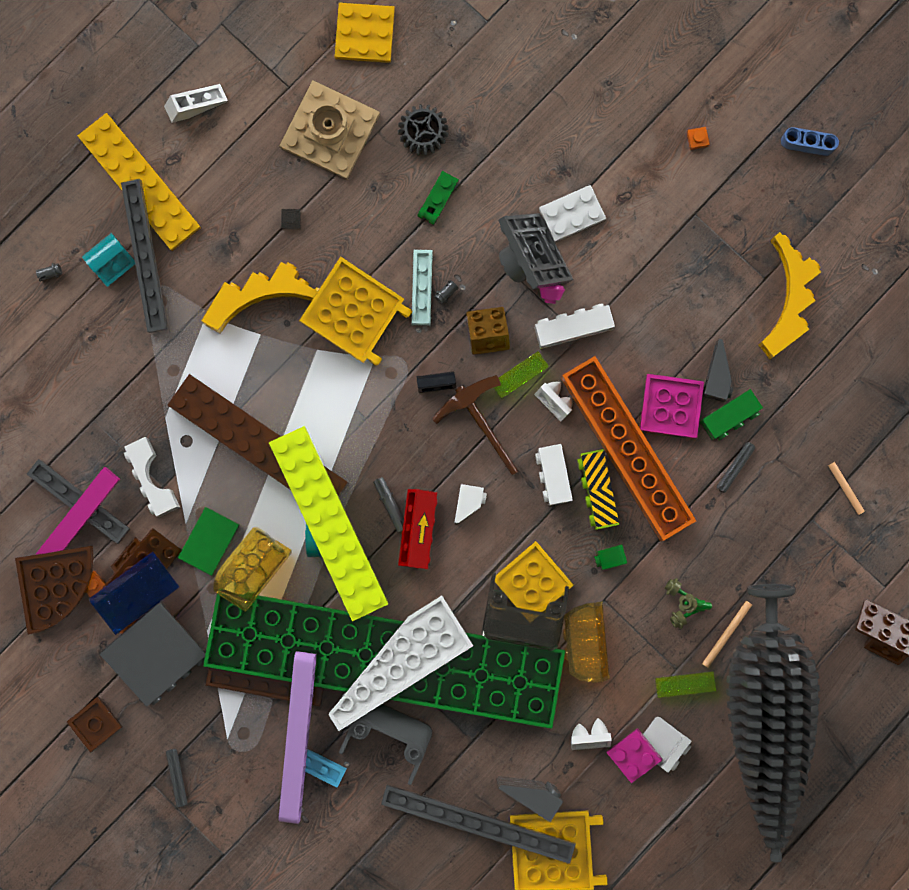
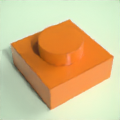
(698, 138)

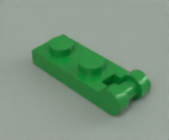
(438, 197)

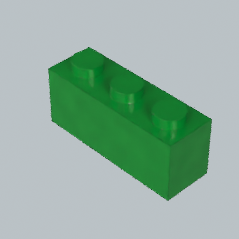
(731, 415)

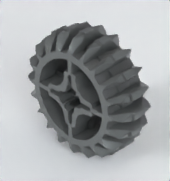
(429, 115)

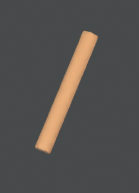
(846, 488)

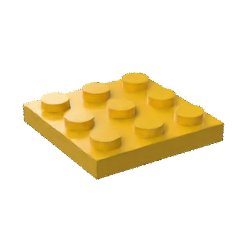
(364, 32)
(532, 580)

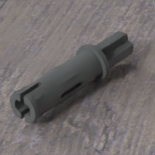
(389, 503)

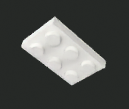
(572, 213)

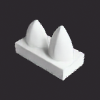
(549, 397)
(598, 739)

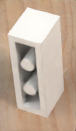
(553, 475)

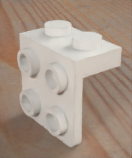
(667, 742)

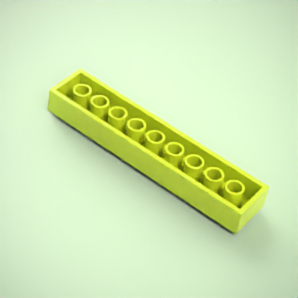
(328, 523)

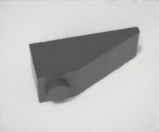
(718, 377)

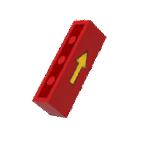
(417, 529)

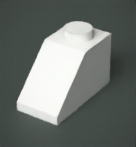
(469, 501)

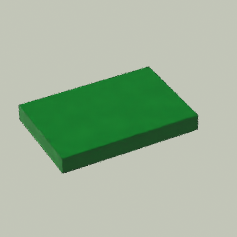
(208, 541)

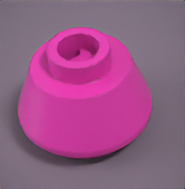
(552, 293)

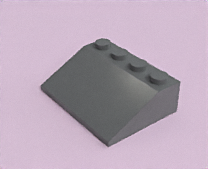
(535, 795)

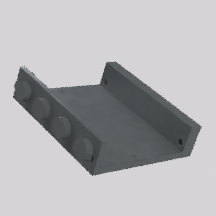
(153, 654)

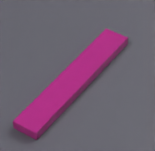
(80, 512)

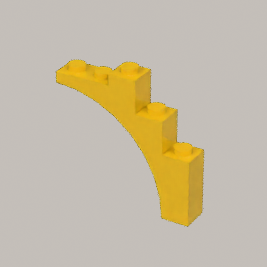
(797, 299)
(232, 301)

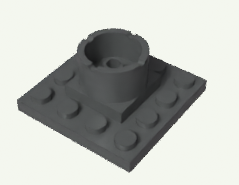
(532, 252)

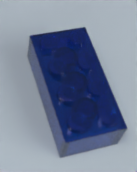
(133, 593)

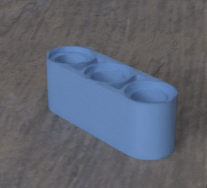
(817, 137)

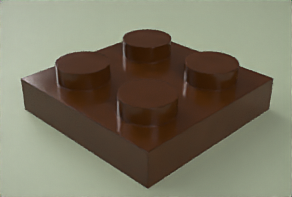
(94, 724)

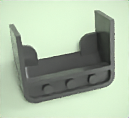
(396, 725)

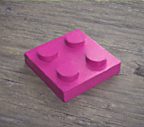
(634, 755)

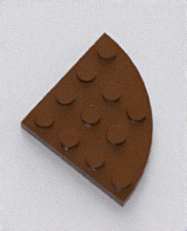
(53, 585)

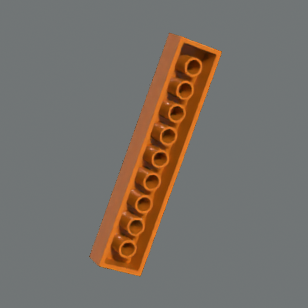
(628, 449)

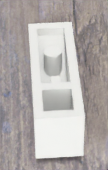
(194, 102)

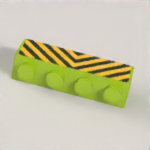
(599, 489)

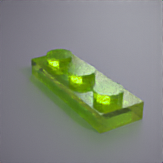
(521, 374)
(685, 684)

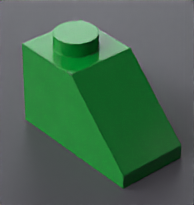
(610, 557)

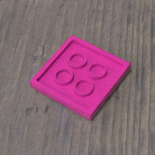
(671, 406)

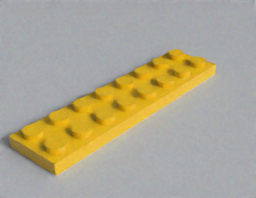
(125, 164)

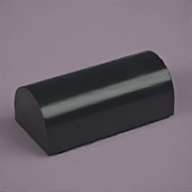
(436, 382)

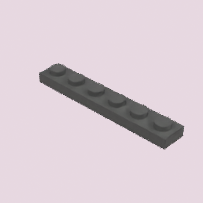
(70, 494)

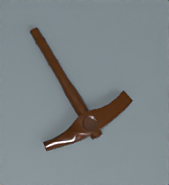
(465, 399)

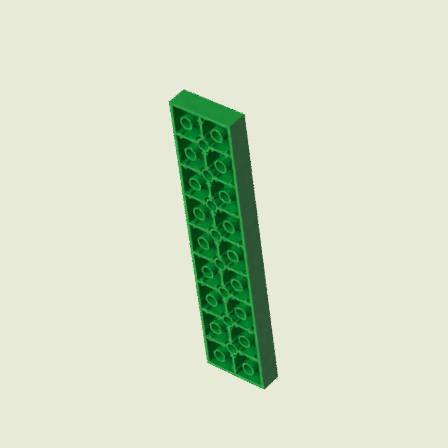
(484, 681)

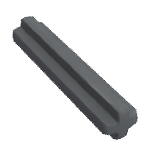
(735, 467)
(176, 777)

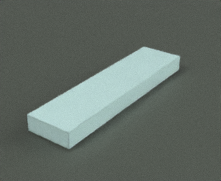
(422, 287)

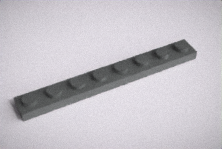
(144, 255)

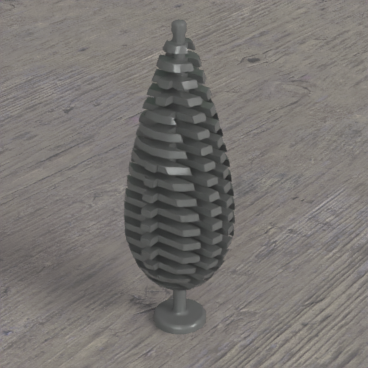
(773, 718)

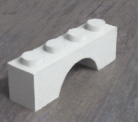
(141, 455)

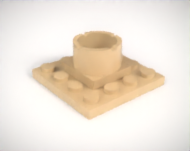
(335, 146)

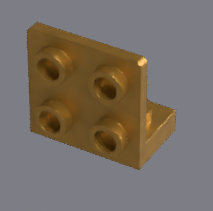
(488, 330)

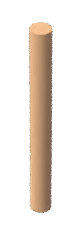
(727, 634)

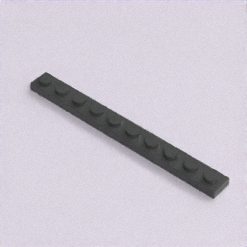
(478, 824)

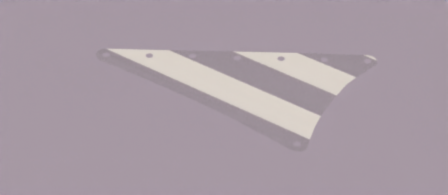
(284, 389)

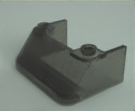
(522, 625)

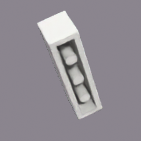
(574, 326)

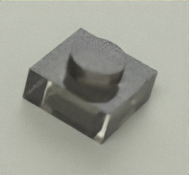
(291, 219)

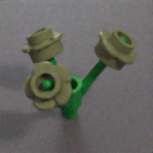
(687, 604)

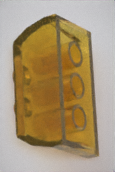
(250, 568)
(586, 643)

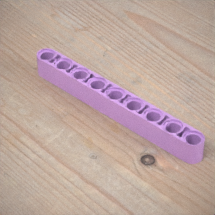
(297, 737)

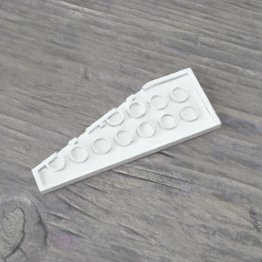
(414, 651)

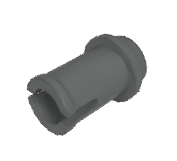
(49, 272)
(446, 292)

